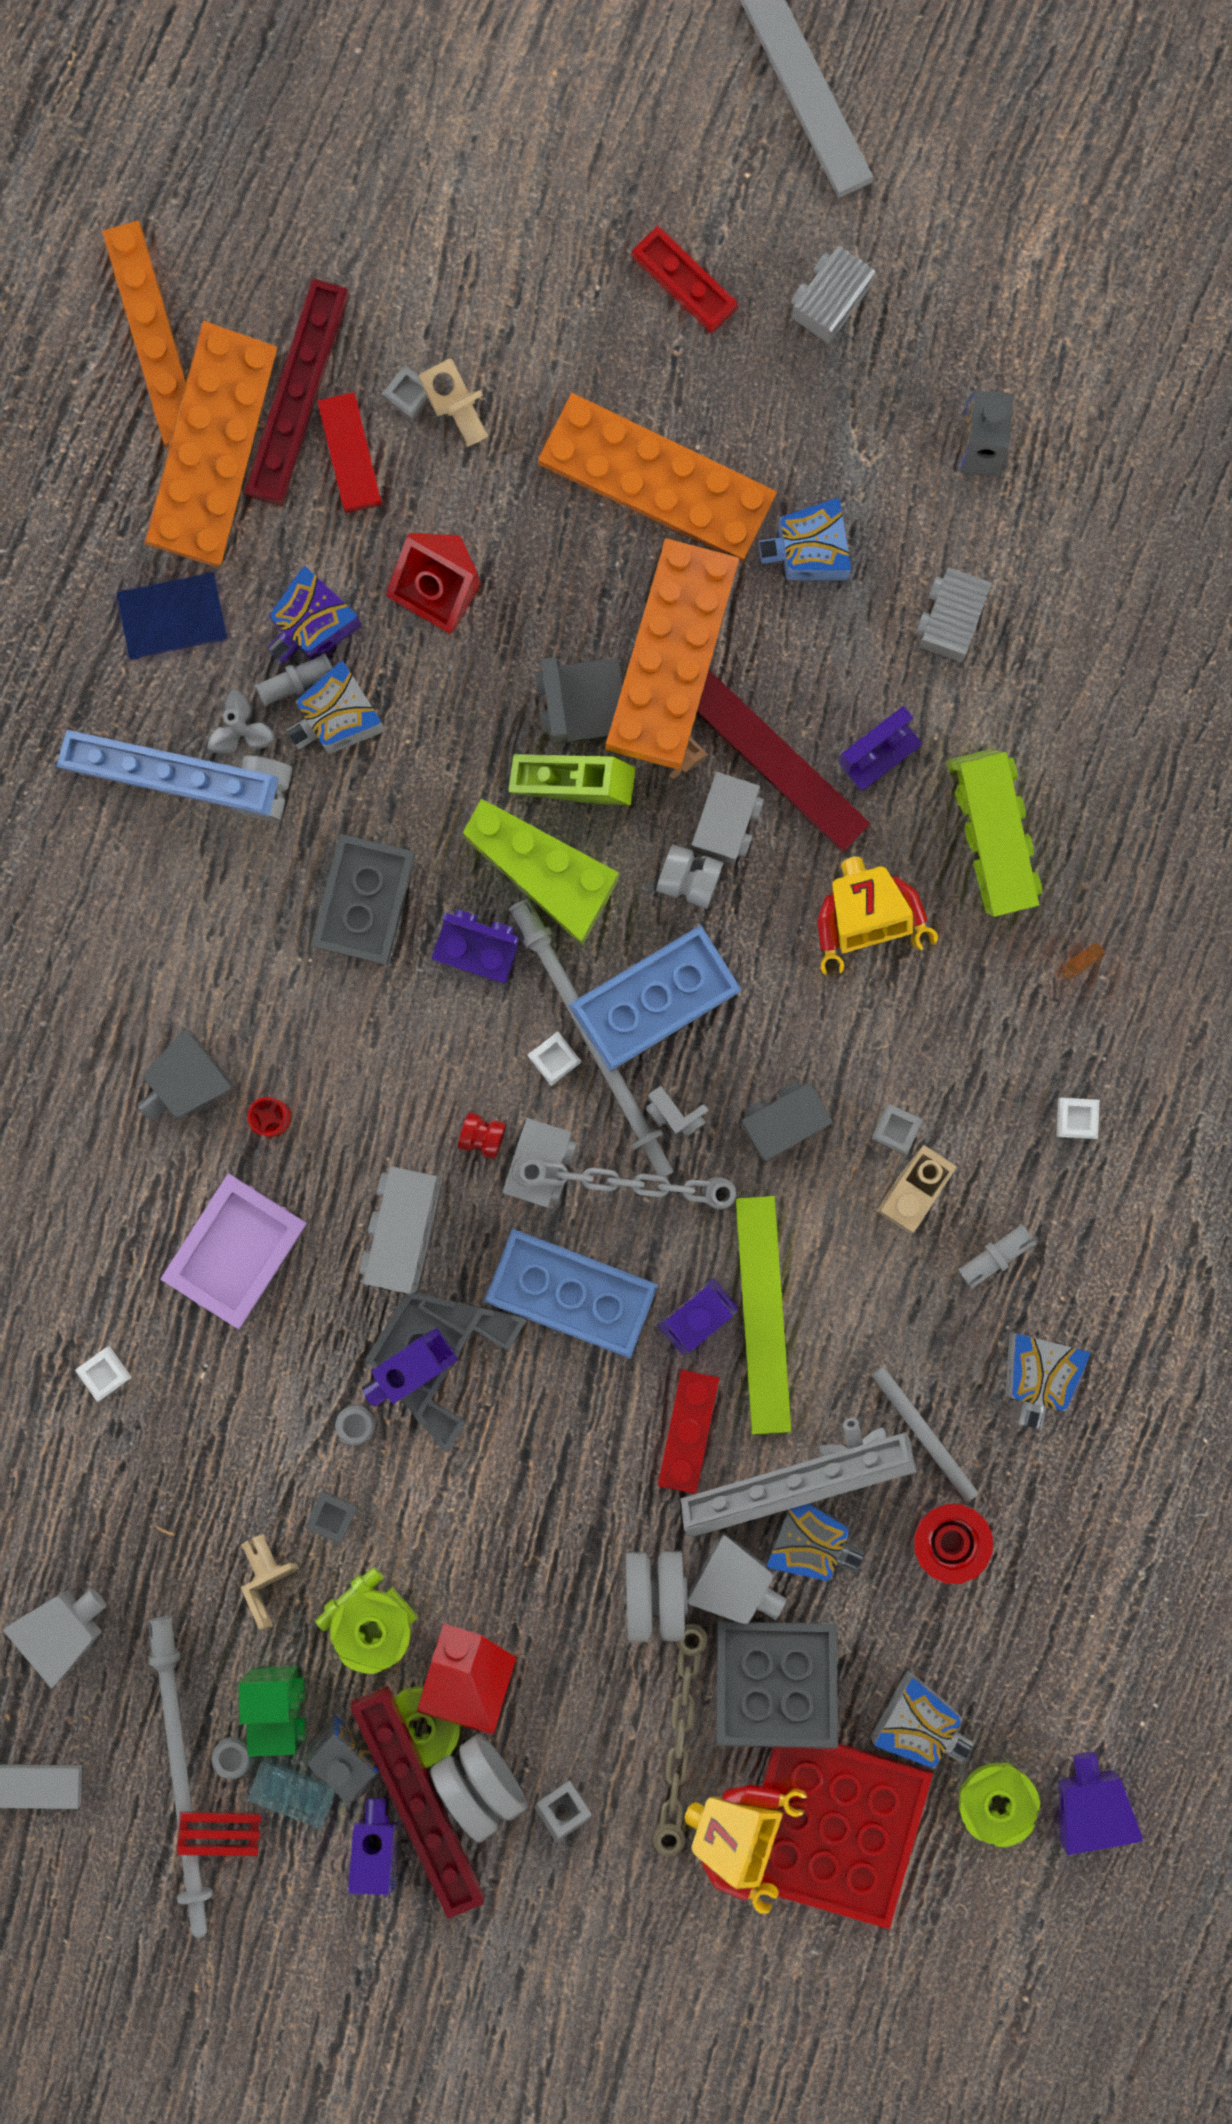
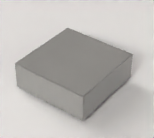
(406, 393)
(896, 1129)

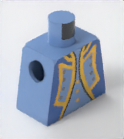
(811, 544)

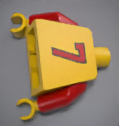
(869, 910)
(737, 1838)

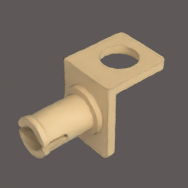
(457, 403)
(265, 1573)

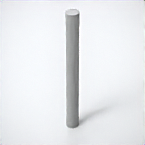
(924, 1434)

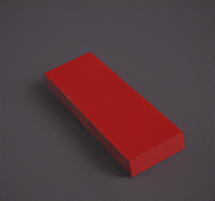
(684, 279)
(349, 452)

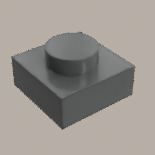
(331, 1517)

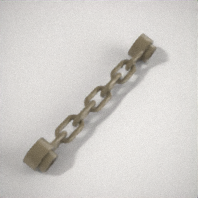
(669, 1826)

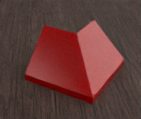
(435, 579)

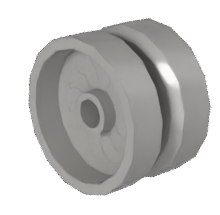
(656, 1596)
(478, 1788)

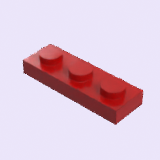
(688, 1431)

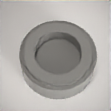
(355, 1425)
(231, 1758)

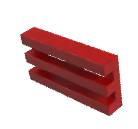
(252, 1834)

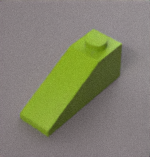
(573, 778)

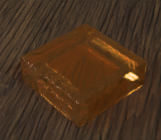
(1082, 961)

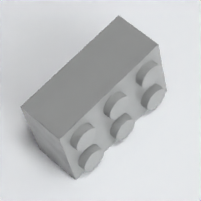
(401, 1230)

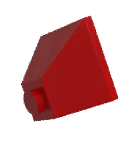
(466, 1680)

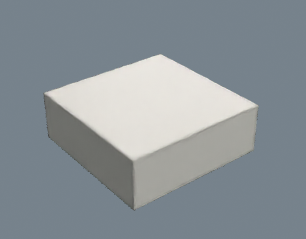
(554, 1058)
(1077, 1118)
(103, 1373)

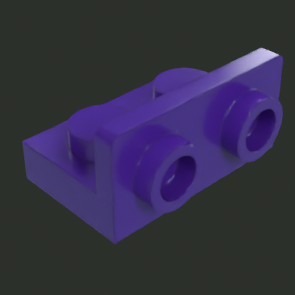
(880, 749)
(476, 947)

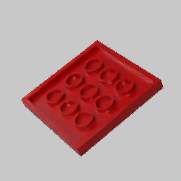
(854, 1833)

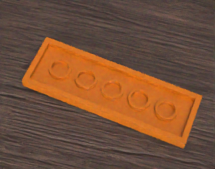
(210, 445)
(657, 477)
(672, 654)

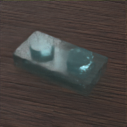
(291, 1793)

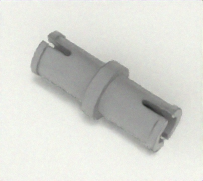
(293, 680)
(996, 1256)

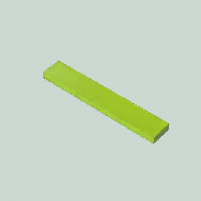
(763, 1315)

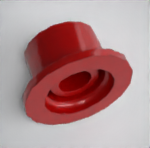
(953, 1543)

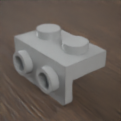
(665, 1112)

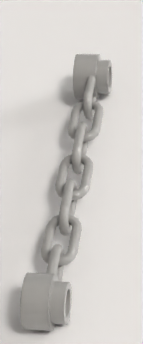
(708, 1191)

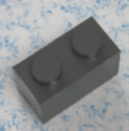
(785, 1121)

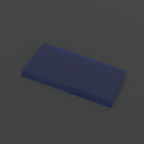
(172, 615)

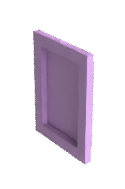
(233, 1251)

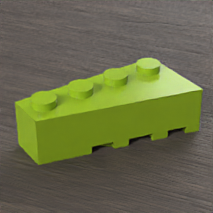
(996, 831)
(549, 872)

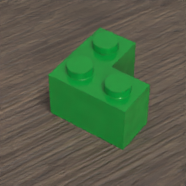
(272, 1710)

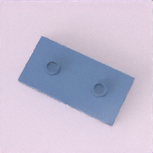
(654, 998)
(571, 1293)

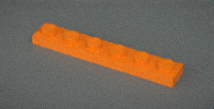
(148, 322)

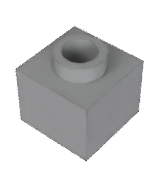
(566, 1797)

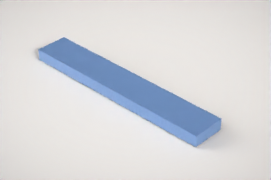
(168, 772)

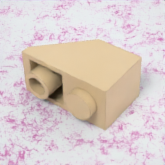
(916, 1189)

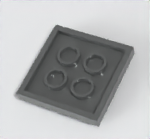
(777, 1685)

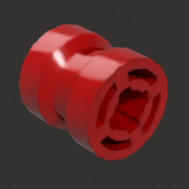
(262, 1114)
(479, 1135)

